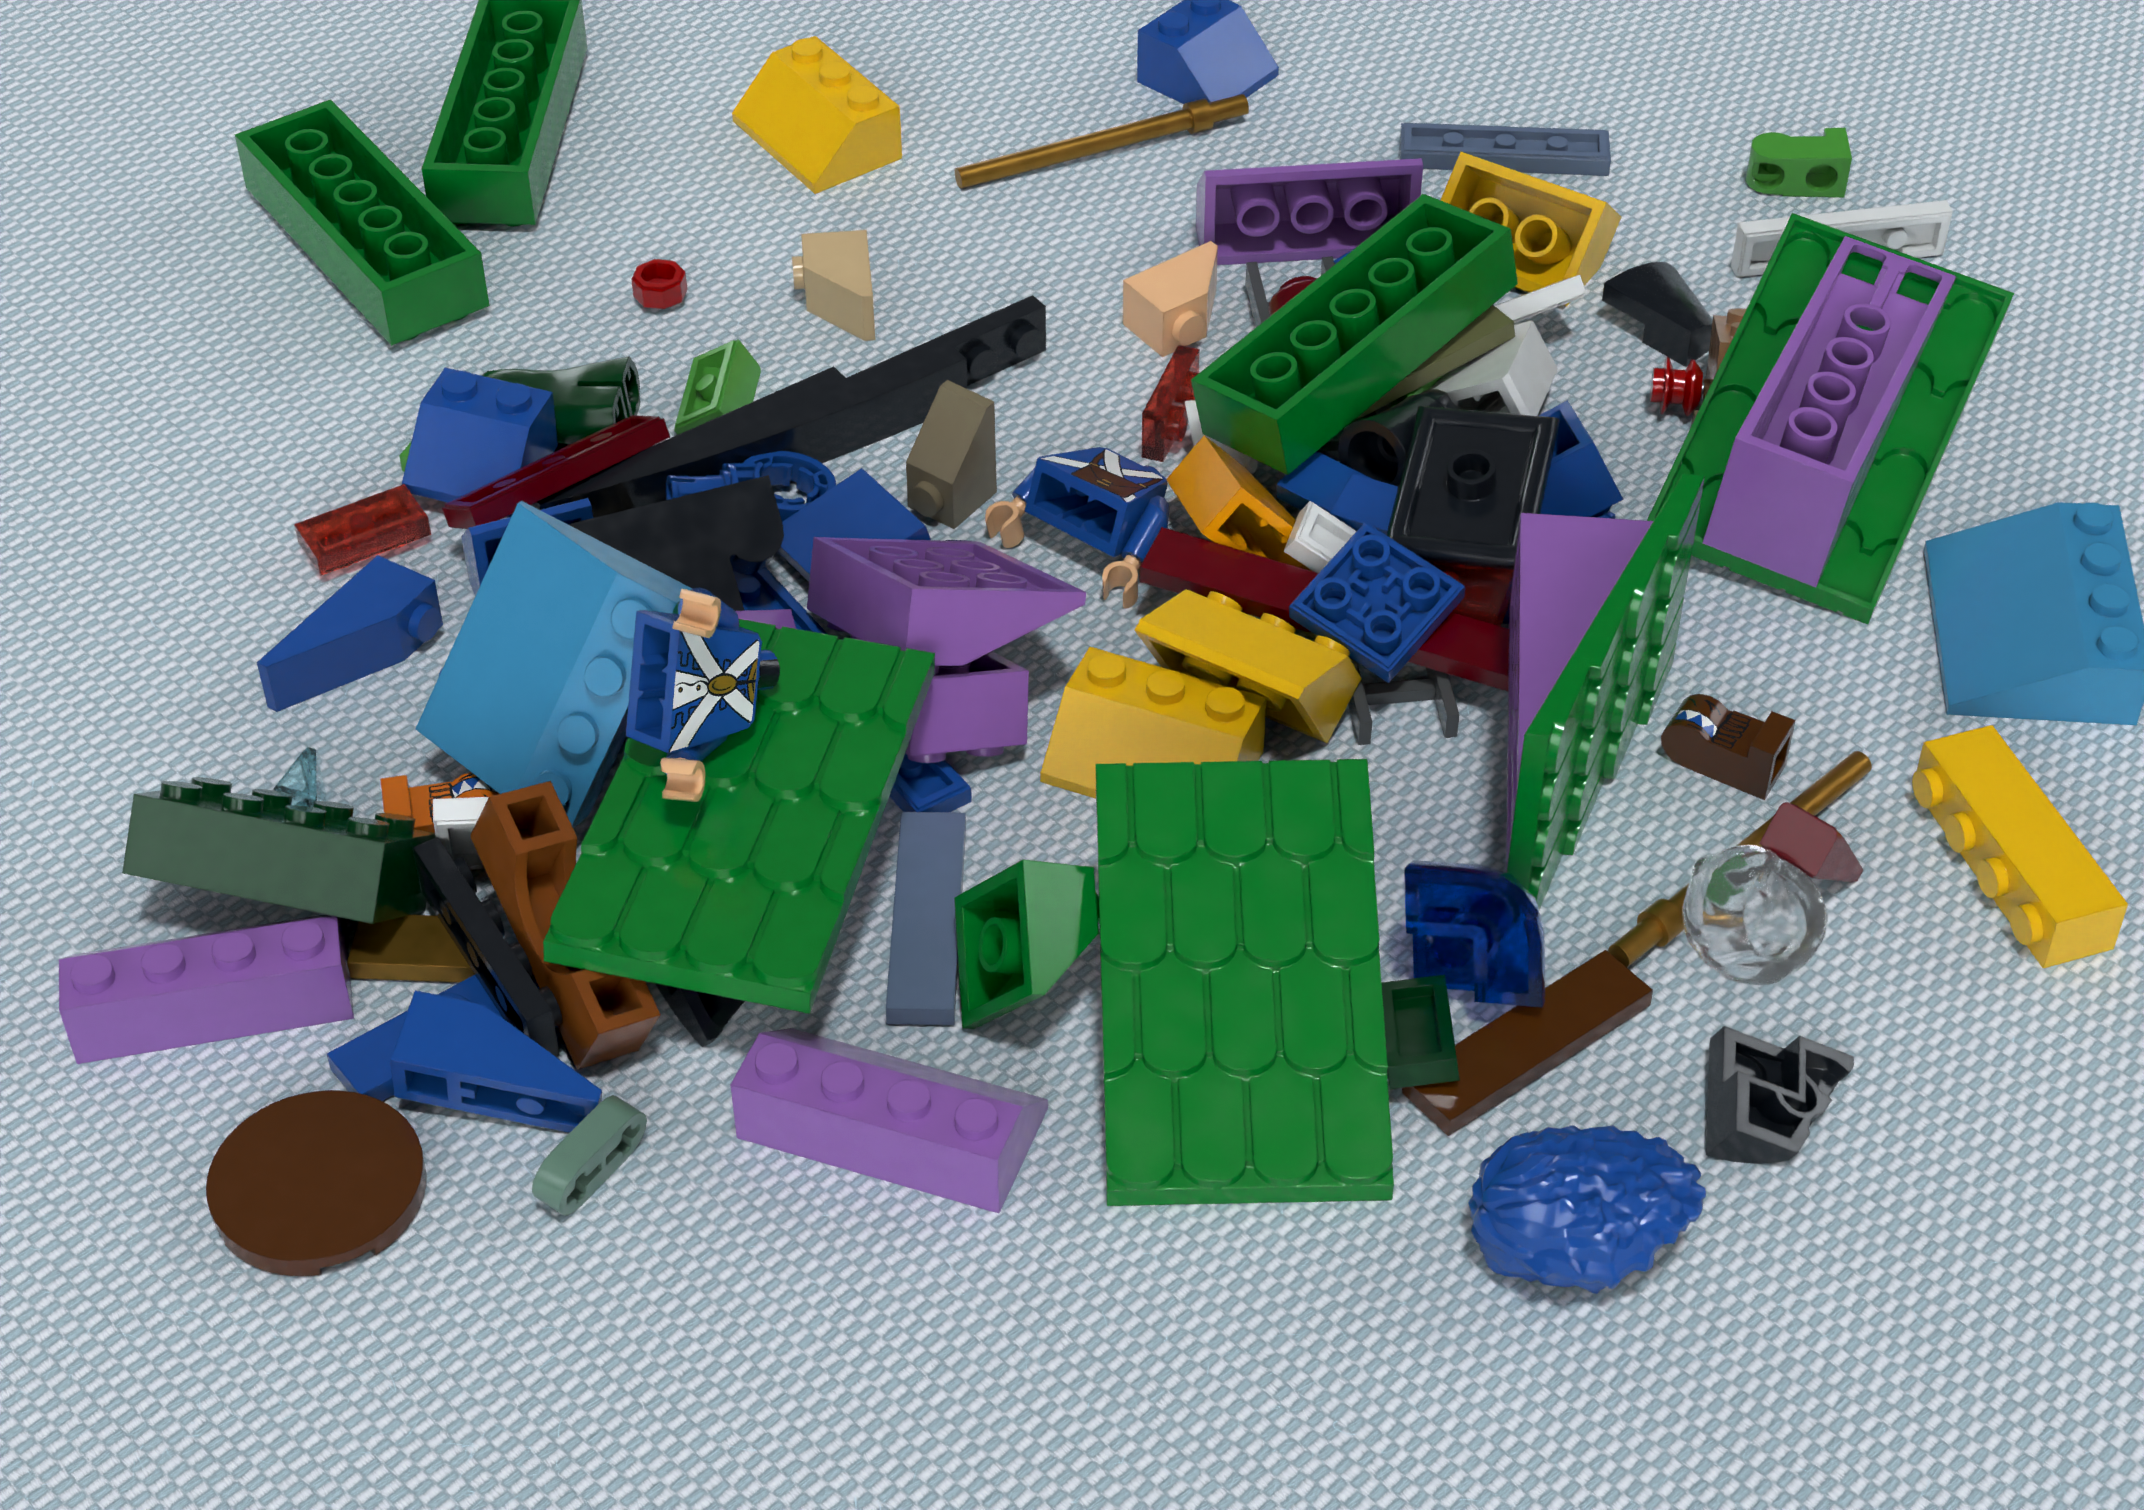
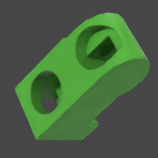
(1800, 164)

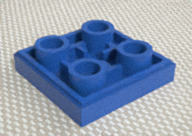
(848, 510)
(1377, 601)

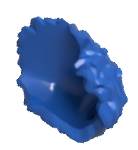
(1581, 1205)

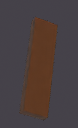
(1533, 1040)

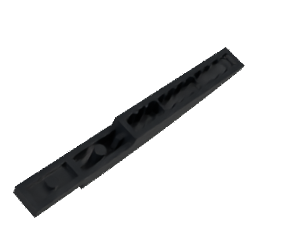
(822, 413)

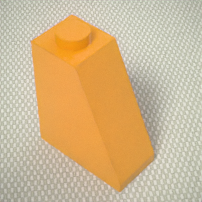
(1231, 503)

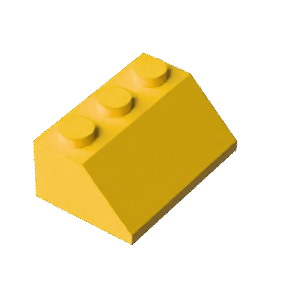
(819, 116)
(1551, 227)
(1213, 640)
(1146, 714)

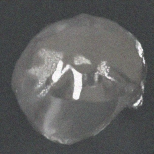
(1752, 915)

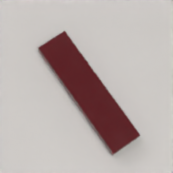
(556, 471)

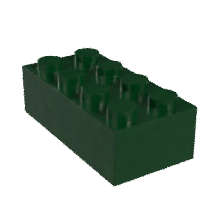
(276, 850)

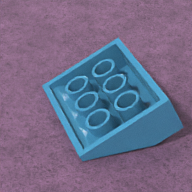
(2039, 617)
(545, 662)

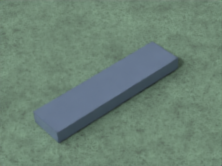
(1512, 147)
(924, 920)

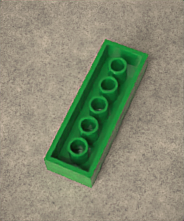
(505, 111)
(363, 221)
(1354, 333)

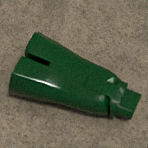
(585, 395)

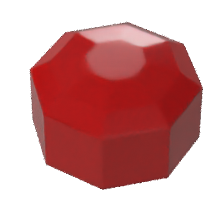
(659, 284)

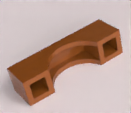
(529, 859)

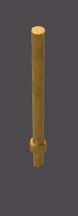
(1194, 117)
(1664, 917)

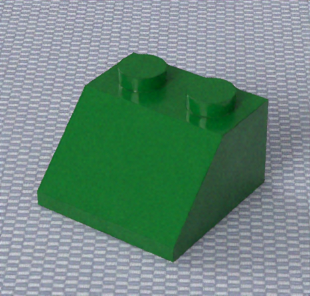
(1021, 935)

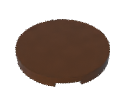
(316, 1182)

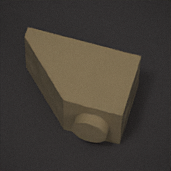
(953, 457)

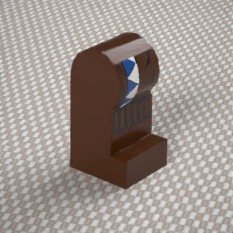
(1729, 744)

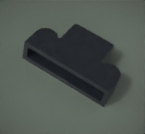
(700, 535)

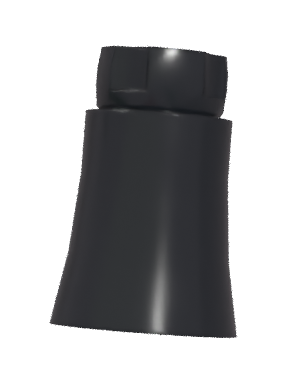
(1380, 442)

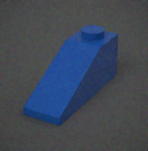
(356, 632)
(480, 1064)

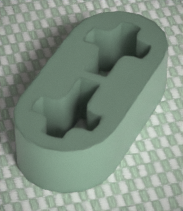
(589, 1155)

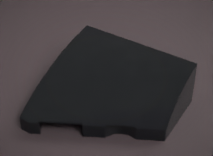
(1767, 1095)

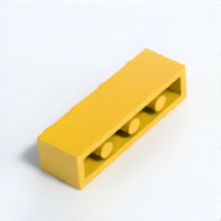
(2018, 847)

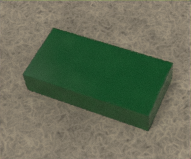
(1419, 1032)

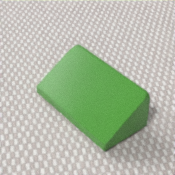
(717, 385)

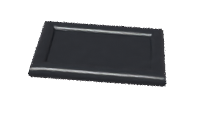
(1469, 484)

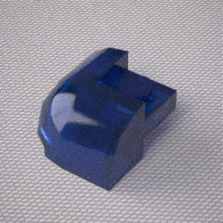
(1476, 931)

